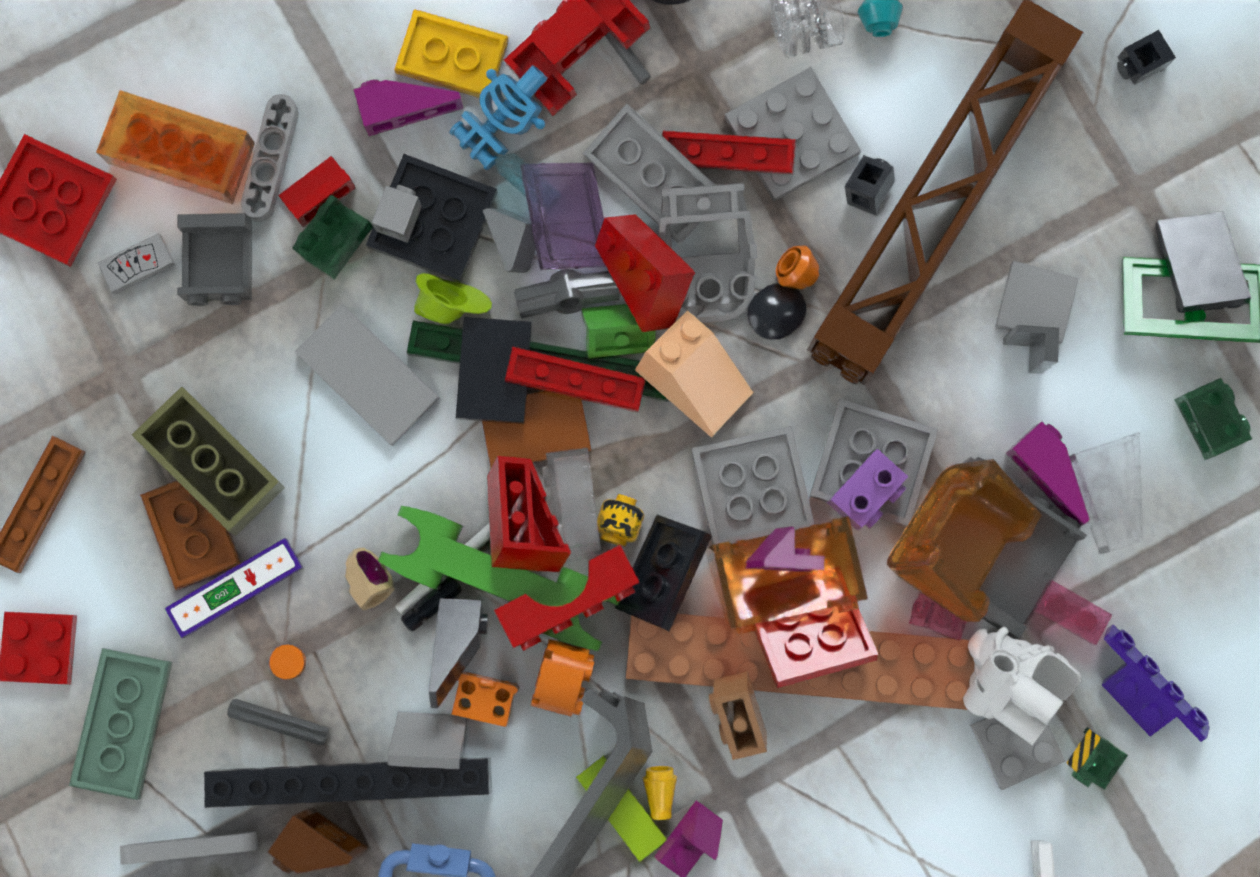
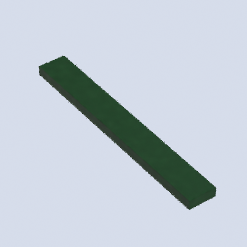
(445, 343)

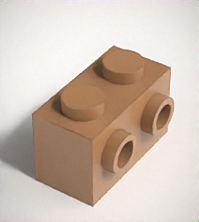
(739, 715)

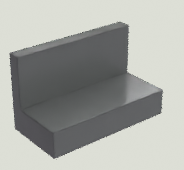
(1042, 343)

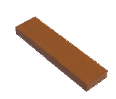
(37, 502)

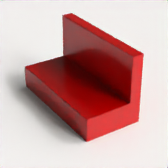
(314, 189)

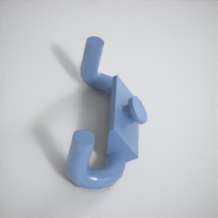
(436, 861)

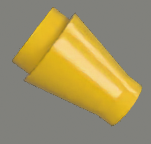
(660, 791)

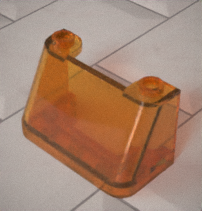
(961, 535)
(769, 595)

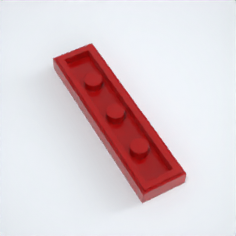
(735, 152)
(575, 379)

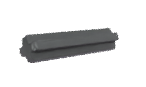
(278, 722)

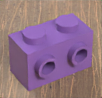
(868, 490)

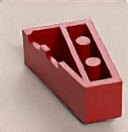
(644, 270)
(519, 519)

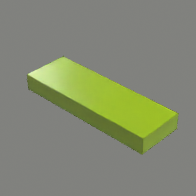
(628, 818)

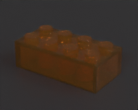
(176, 147)

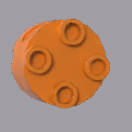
(561, 678)

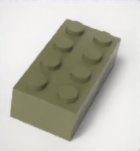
(208, 461)

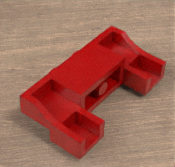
(567, 37)

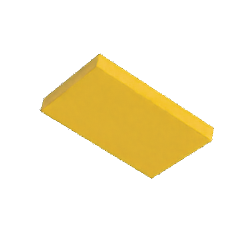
(450, 53)

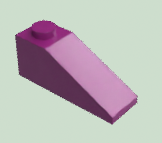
(395, 104)
(1049, 467)

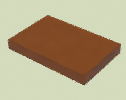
(550, 425)
(188, 536)

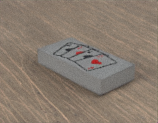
(136, 263)

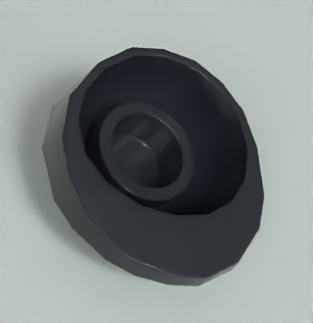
(776, 311)

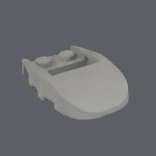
(721, 282)

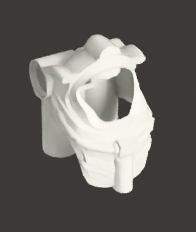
(1017, 682)

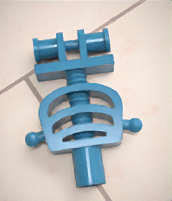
(523, 91)

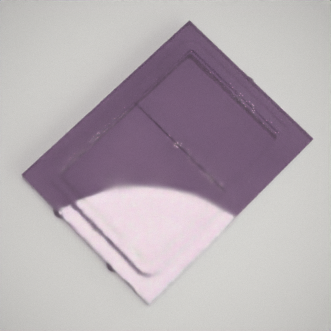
(564, 214)

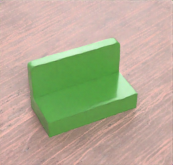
(614, 332)

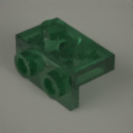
(332, 237)

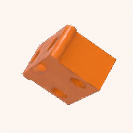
(484, 696)

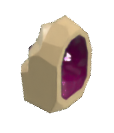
(367, 578)

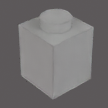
(397, 212)

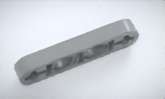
(266, 157)
(188, 847)

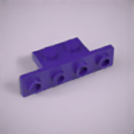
(1146, 692)

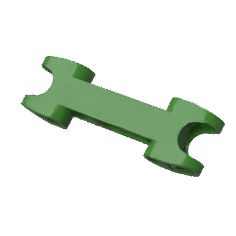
(442, 554)

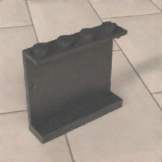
(1027, 567)

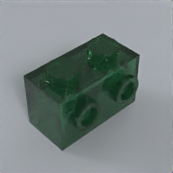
(1214, 418)

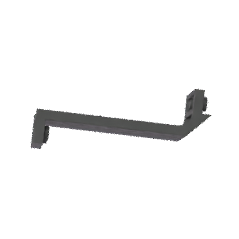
(607, 788)

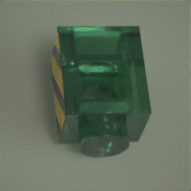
(1095, 760)

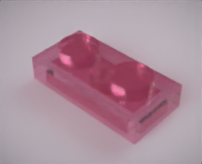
(1072, 612)

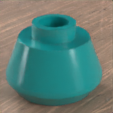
(880, 16)

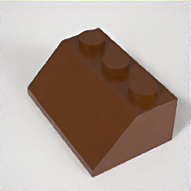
(314, 844)

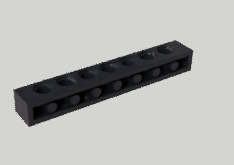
(343, 783)

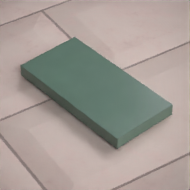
(120, 724)

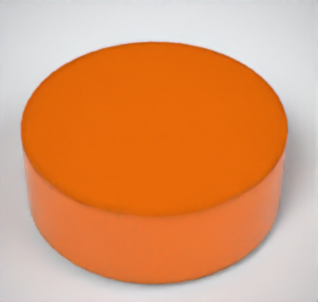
(287, 662)

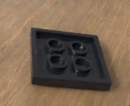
(447, 221)

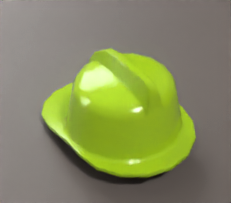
(448, 300)

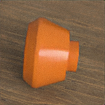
(797, 268)

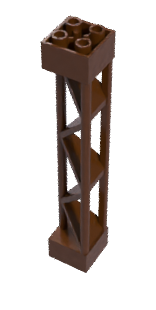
(1032, 44)

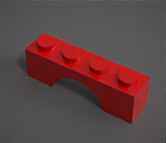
(607, 577)

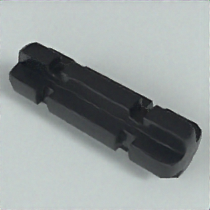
(429, 605)

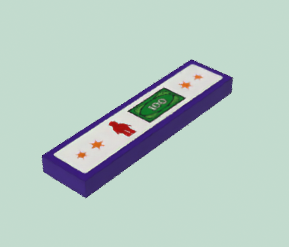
(234, 588)

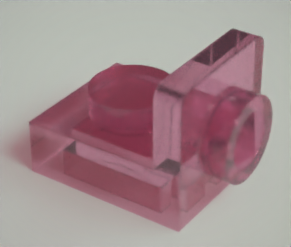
(936, 618)

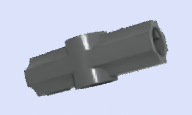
(566, 293)

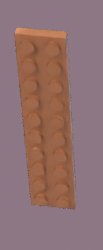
(703, 649)

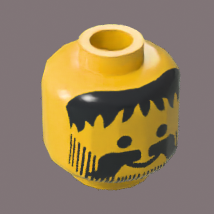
(620, 520)

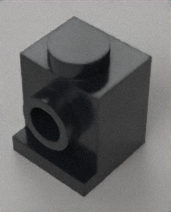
(1152, 51)
(869, 184)

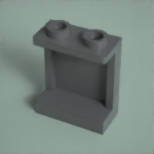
(216, 258)

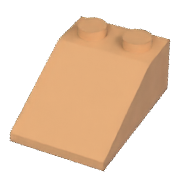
(695, 374)

